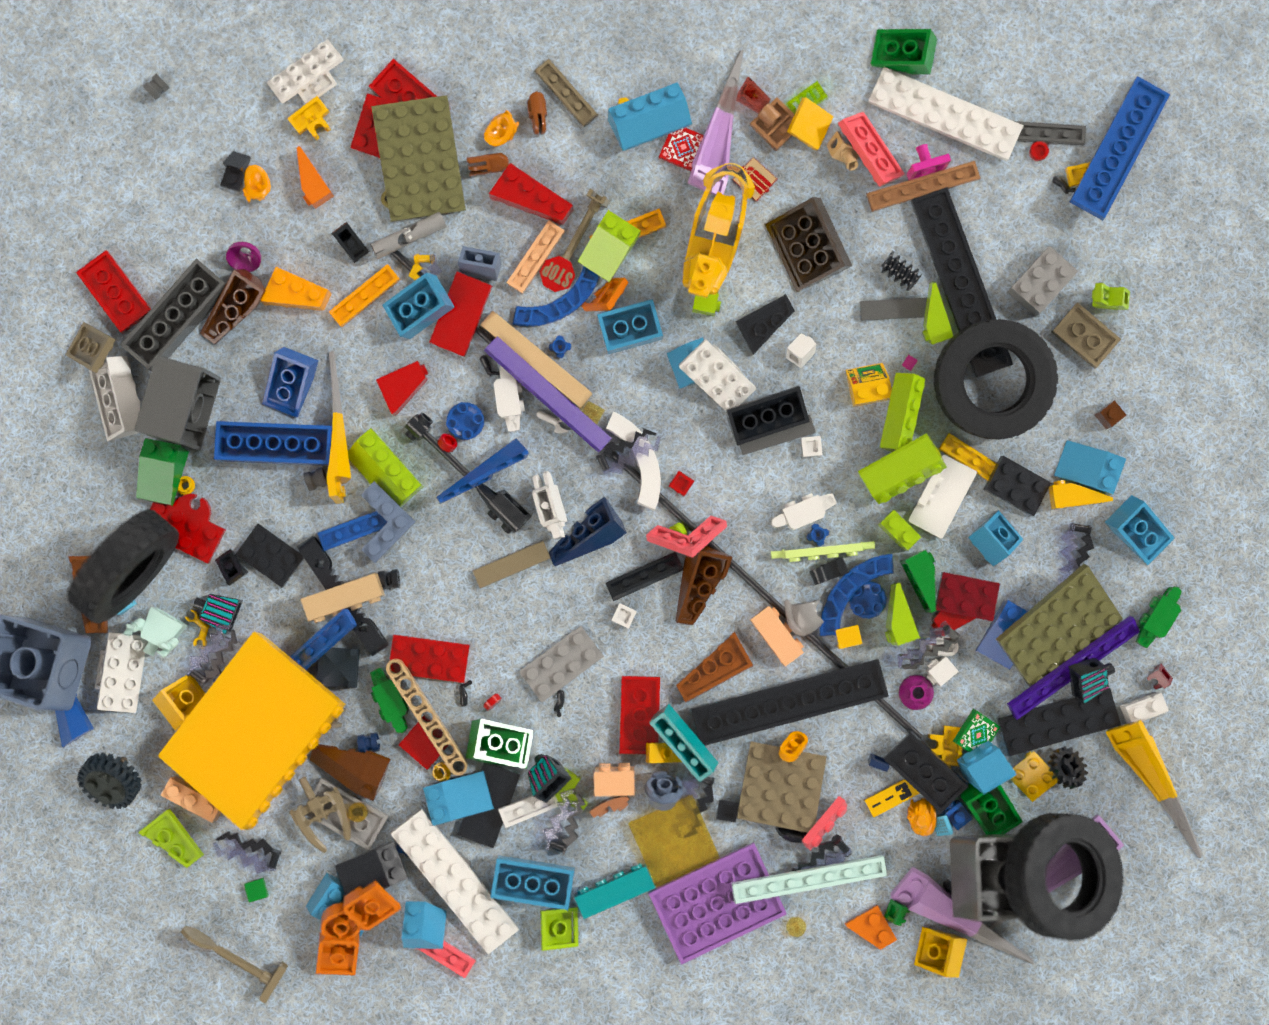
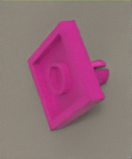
(926, 164)

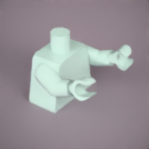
(159, 630)

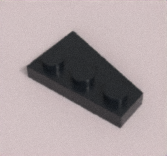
(763, 322)

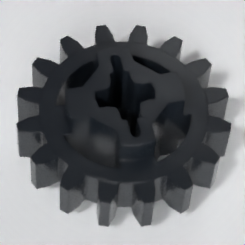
(1068, 767)

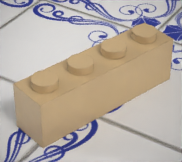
(343, 597)

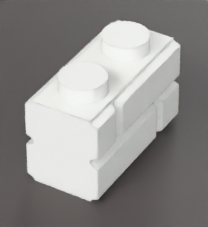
(1144, 708)

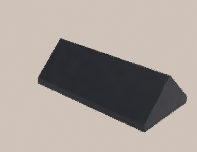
(767, 415)

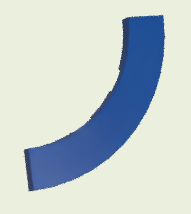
(561, 307)
(846, 588)

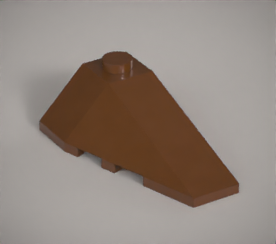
(234, 304)
(699, 581)
(356, 770)

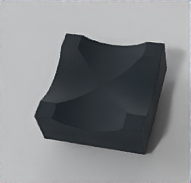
(339, 667)

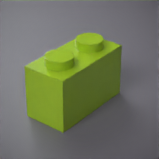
(899, 530)

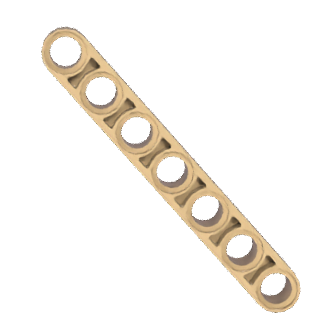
(537, 359)
(428, 727)

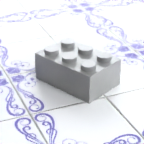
(1042, 281)

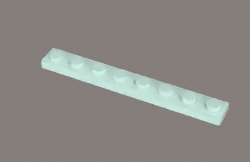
(808, 879)

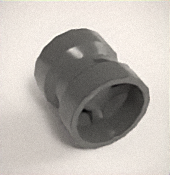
(156, 86)
(315, 479)

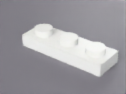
(525, 809)

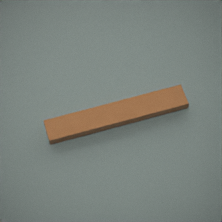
(923, 185)

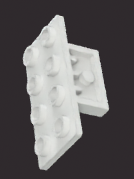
(307, 75)
(717, 375)
(942, 497)
(120, 673)

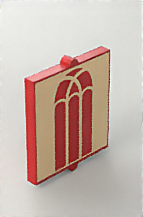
(760, 177)

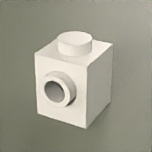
(801, 350)
(940, 671)

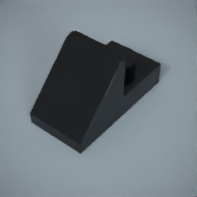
(235, 169)
(350, 242)
(230, 567)

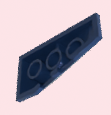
(595, 532)

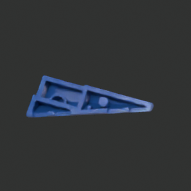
(507, 456)
(73, 723)

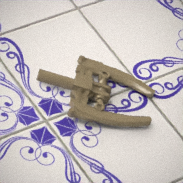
(316, 806)

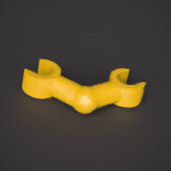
(203, 631)

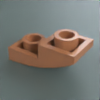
(615, 803)

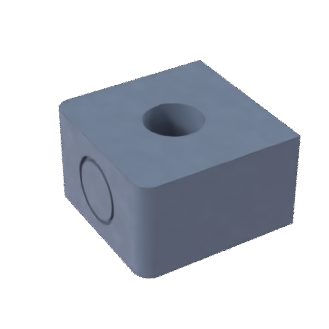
(40, 663)

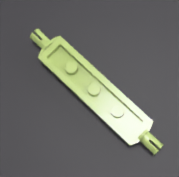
(830, 551)

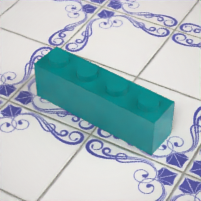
(684, 742)
(614, 891)

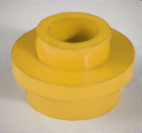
(191, 487)
(437, 772)

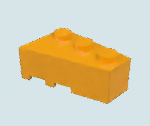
(293, 291)

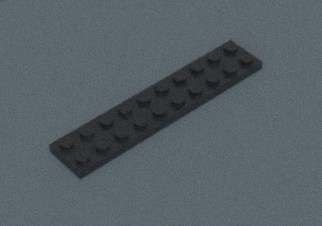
(958, 272)
(790, 702)

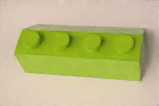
(902, 411)
(382, 466)
(902, 469)

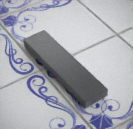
(1052, 133)
(892, 309)
(778, 438)

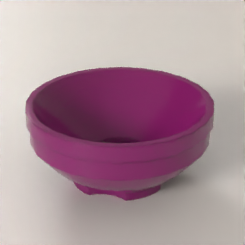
(240, 260)
(906, 689)

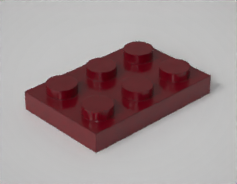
(967, 596)

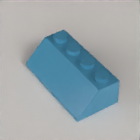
(649, 116)

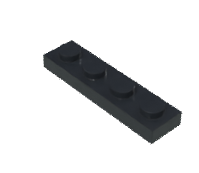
(644, 576)

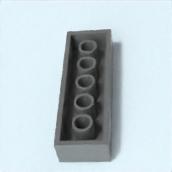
(175, 315)

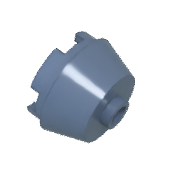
(663, 790)

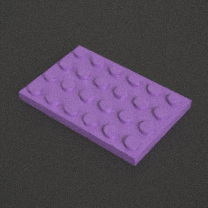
(701, 907)

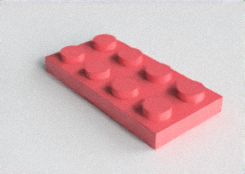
(871, 149)

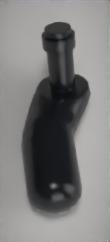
(1063, 185)
(486, 364)
(463, 694)
(560, 702)

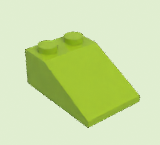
(609, 246)
(899, 620)

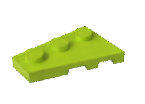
(172, 837)

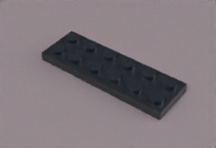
(1058, 723)

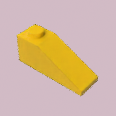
(1072, 495)

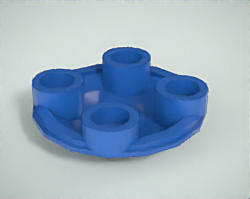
(465, 421)
(868, 600)

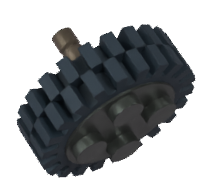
(109, 780)

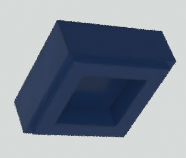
(878, 762)

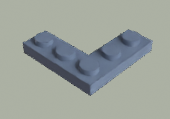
(398, 522)

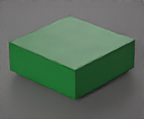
(256, 890)

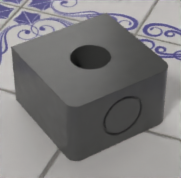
(178, 403)
(979, 877)

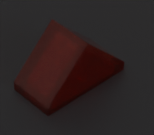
(752, 96)

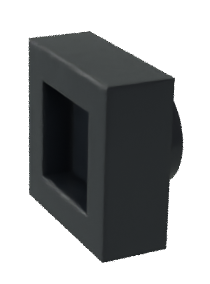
(727, 810)

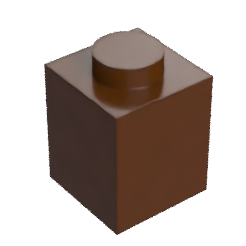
(1110, 414)

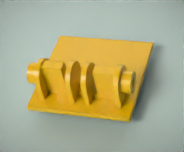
(1033, 776)

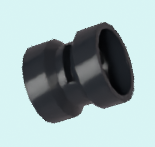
(389, 579)

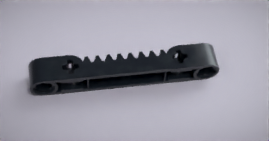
(313, 552)

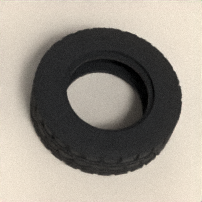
(1038, 390)
(122, 566)
(1100, 883)

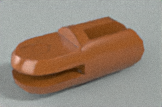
(537, 110)
(487, 164)

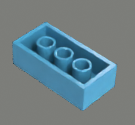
(532, 882)

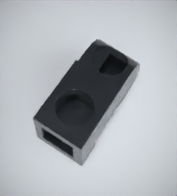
(829, 571)

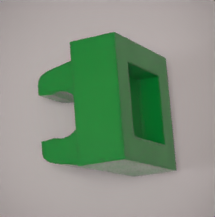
(896, 912)

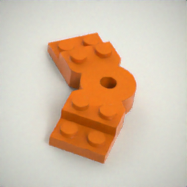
(342, 923)

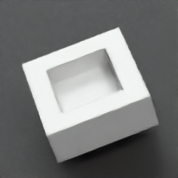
(811, 446)
(624, 615)

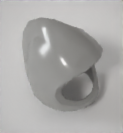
(803, 617)

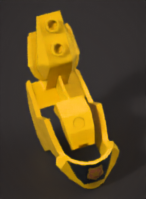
(705, 258)

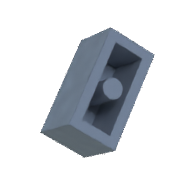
(479, 263)

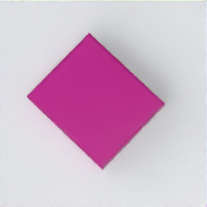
(909, 362)

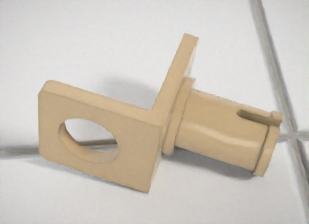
(843, 152)

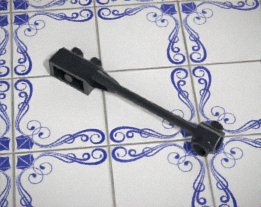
(499, 505)

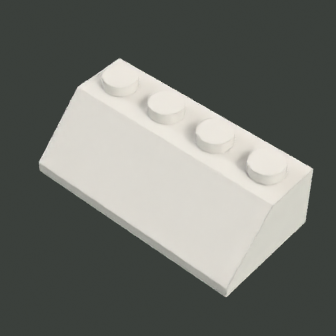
(116, 397)

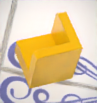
(848, 636)

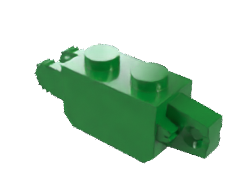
(1160, 616)
(391, 702)

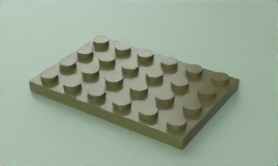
(418, 158)
(1059, 626)

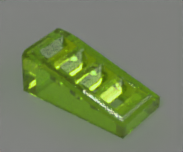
(817, 86)

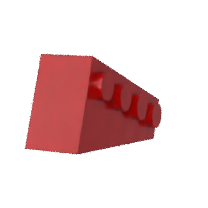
(527, 194)

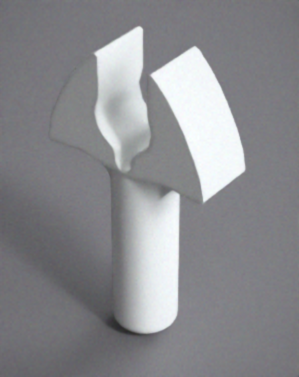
(553, 420)

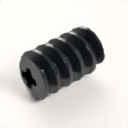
(900, 271)

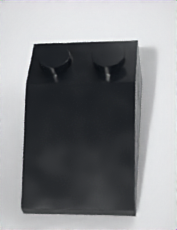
(377, 865)

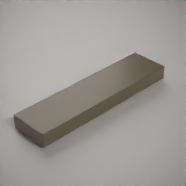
(566, 92)
(511, 564)

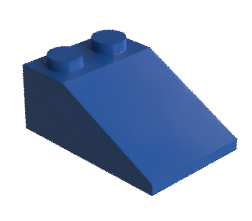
(289, 381)
(1004, 618)

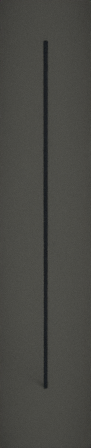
(734, 566)

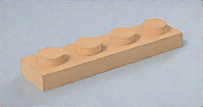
(535, 257)

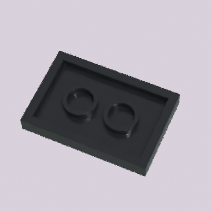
(1017, 485)
(270, 555)

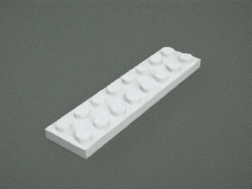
(945, 114)
(454, 881)

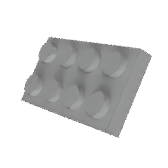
(561, 664)
(363, 832)

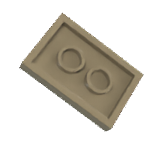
(1086, 335)
(90, 347)

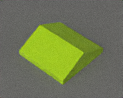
(557, 928)

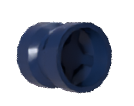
(368, 743)

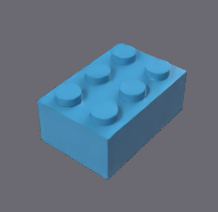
(418, 305)
(630, 326)

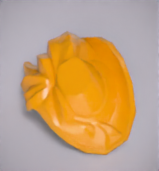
(500, 129)
(256, 183)
(922, 817)

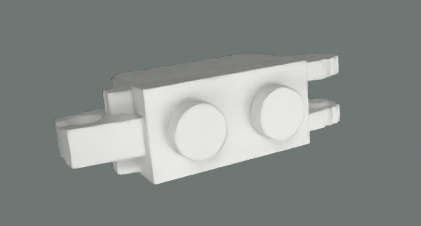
(508, 400)
(549, 505)
(804, 512)

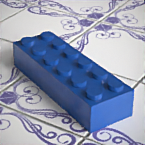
(272, 443)

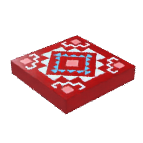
(681, 148)

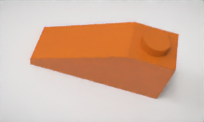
(311, 182)

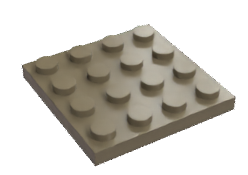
(779, 790)

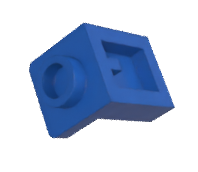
(957, 814)

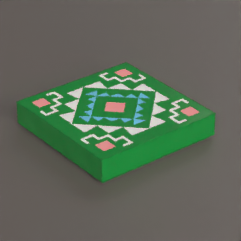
(975, 731)

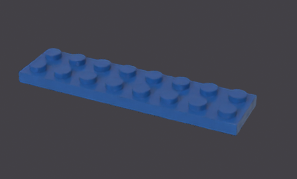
(1119, 148)

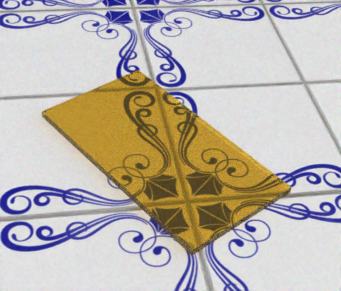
(674, 841)

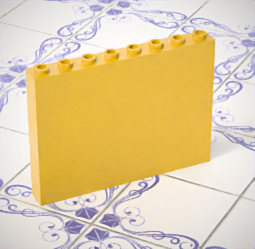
(251, 731)

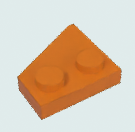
(607, 295)
(872, 927)

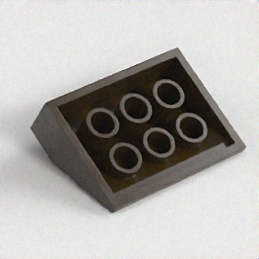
(808, 244)

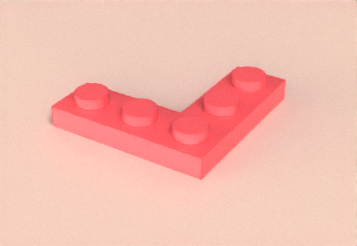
(691, 543)

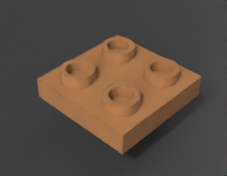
(773, 123)

